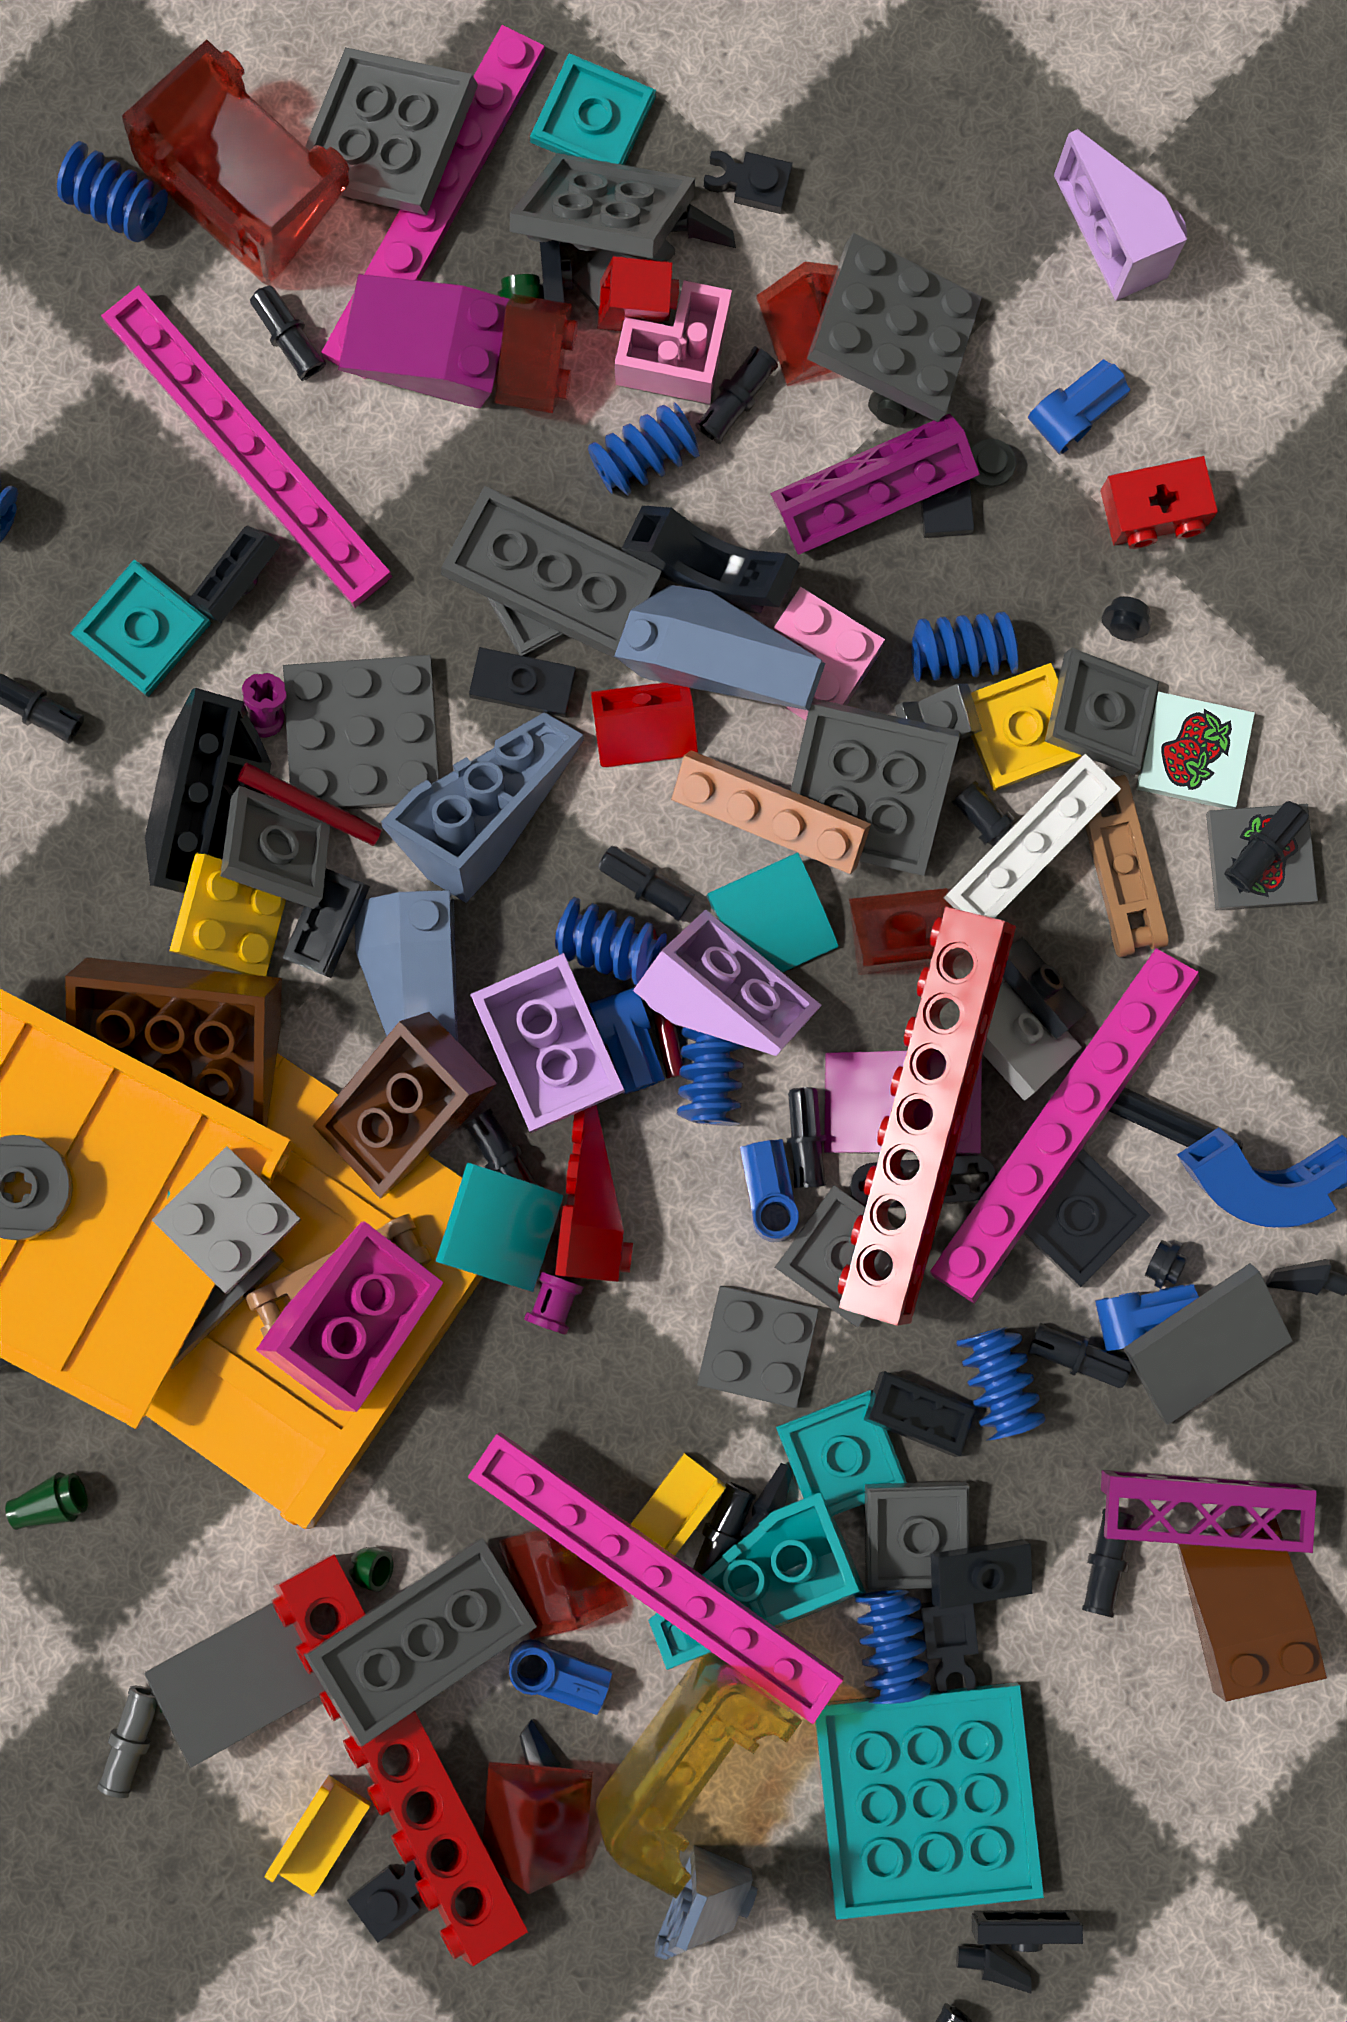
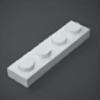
(1034, 840)

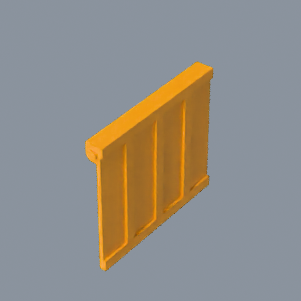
(107, 1291)
(244, 1407)

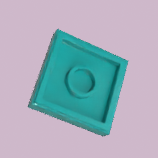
(592, 113)
(141, 628)
(839, 1453)

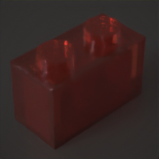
(534, 353)

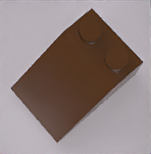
(404, 1102)
(1251, 1618)

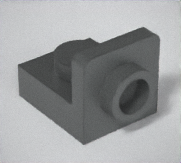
(947, 708)

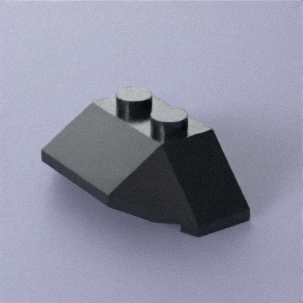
(196, 785)

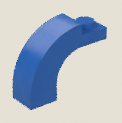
(1262, 1196)

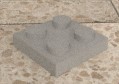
(226, 1220)

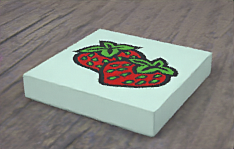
(1195, 751)

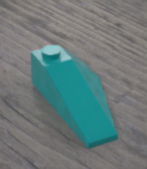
(779, 1571)

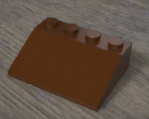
(188, 1023)

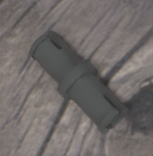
(128, 1742)

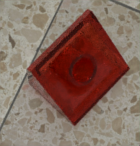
(792, 317)
(896, 930)
(557, 1584)
(537, 1822)

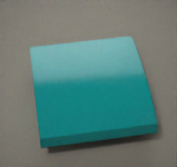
(776, 913)
(499, 1227)

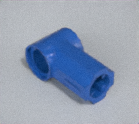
(1073, 411)
(625, 1029)
(769, 1185)
(1134, 1314)
(564, 1679)

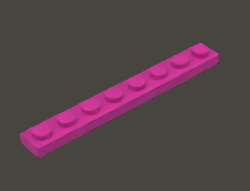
(415, 236)
(247, 446)
(1064, 1125)
(656, 1577)

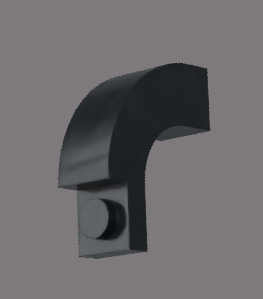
(706, 563)

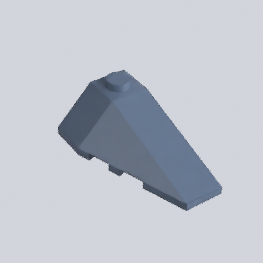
(473, 816)
(409, 956)

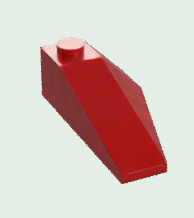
(591, 1220)

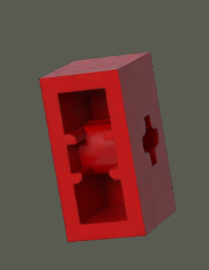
(636, 291)
(1178, 484)

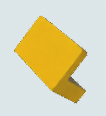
(679, 1504)
(319, 1836)

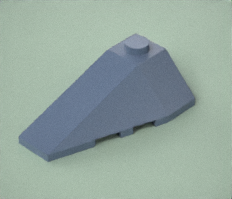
(712, 646)
(707, 1904)

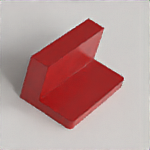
(643, 723)

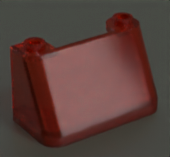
(233, 162)

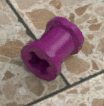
(264, 701)
(553, 1303)

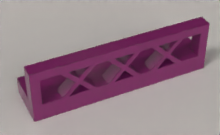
(875, 483)
(1209, 1491)

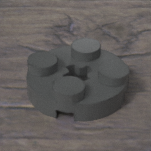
(50, 1190)

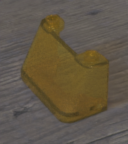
(676, 1760)

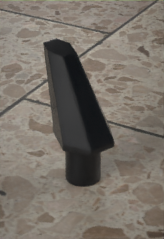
(704, 227)
(1308, 1278)
(771, 1498)
(535, 1748)
(994, 1966)

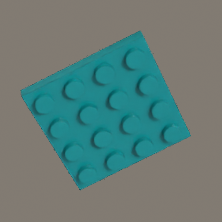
(928, 1802)

